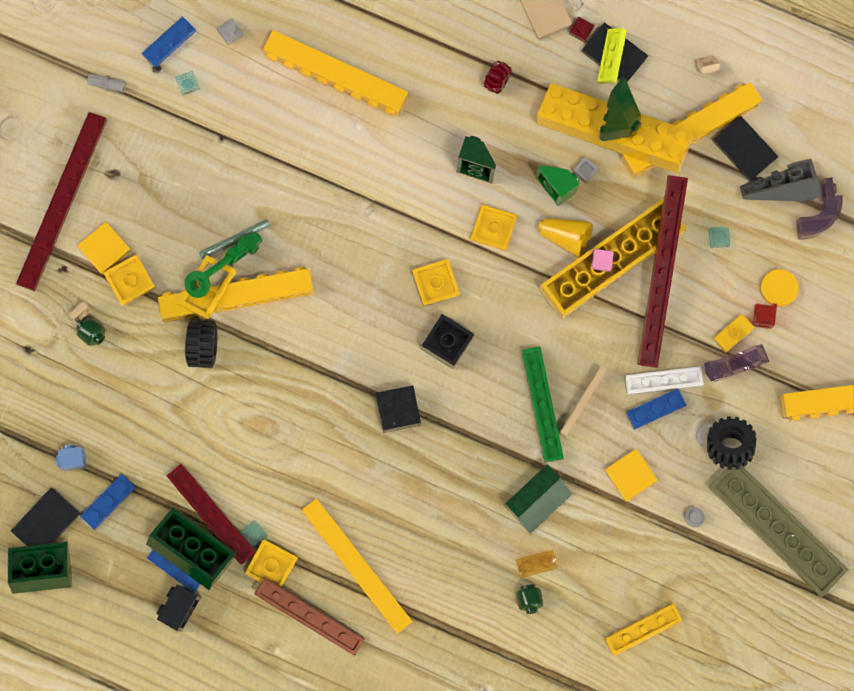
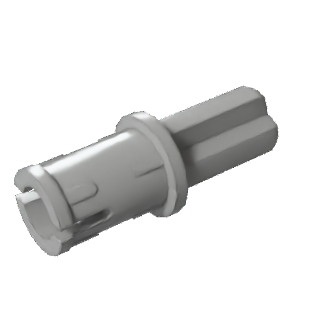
(106, 83)

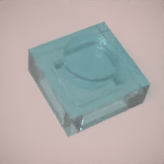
(187, 83)
(719, 237)
(253, 533)

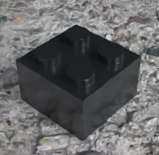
(447, 341)
(398, 409)
(178, 607)

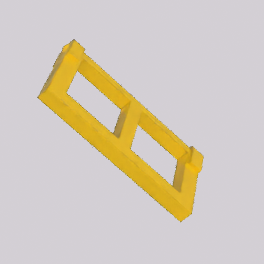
(206, 315)

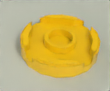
(779, 287)

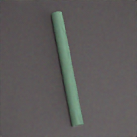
(234, 239)

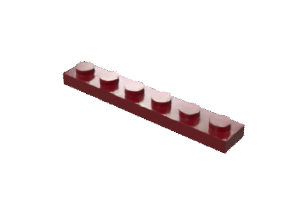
(210, 513)

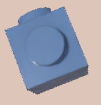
(71, 458)

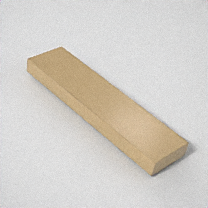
(582, 402)

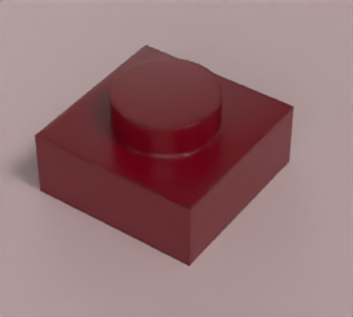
(581, 29)

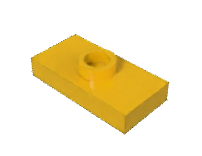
(733, 333)

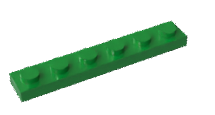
(542, 404)

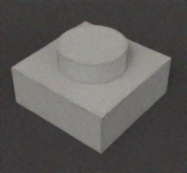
(230, 31)
(585, 169)

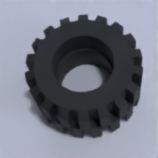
(201, 343)
(731, 456)

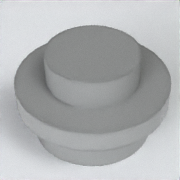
(694, 517)

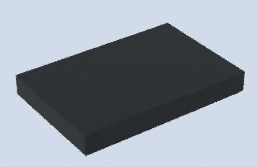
(631, 58)
(745, 148)
(45, 520)

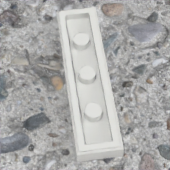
(664, 380)

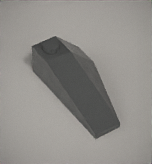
(793, 184)

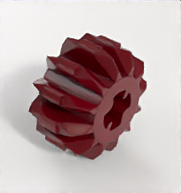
(497, 77)

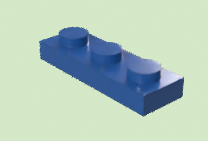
(168, 42)
(656, 409)
(108, 502)
(173, 571)

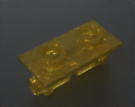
(537, 563)

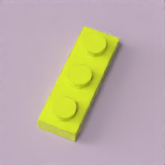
(611, 56)

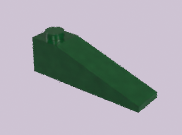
(623, 114)

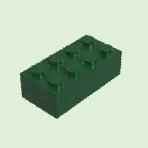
(190, 548)

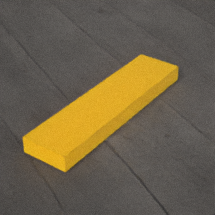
(643, 629)

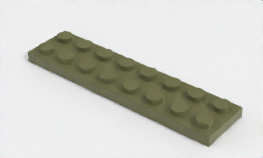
(779, 529)

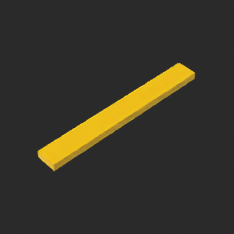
(357, 566)

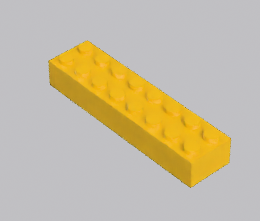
(583, 116)
(630, 246)

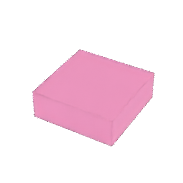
(602, 260)

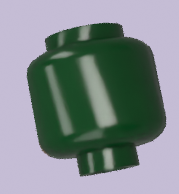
(91, 331)
(529, 598)

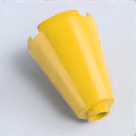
(567, 234)

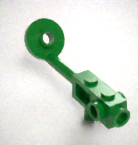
(245, 245)

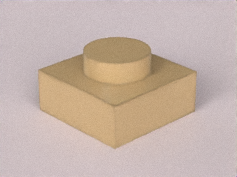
(707, 65)
(80, 312)

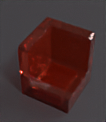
(764, 316)

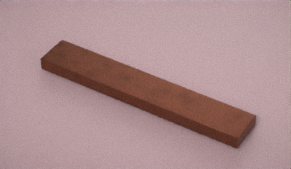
(309, 616)

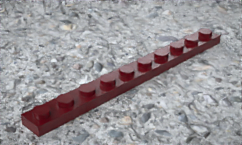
(61, 202)
(662, 271)

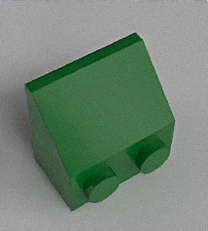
(558, 183)

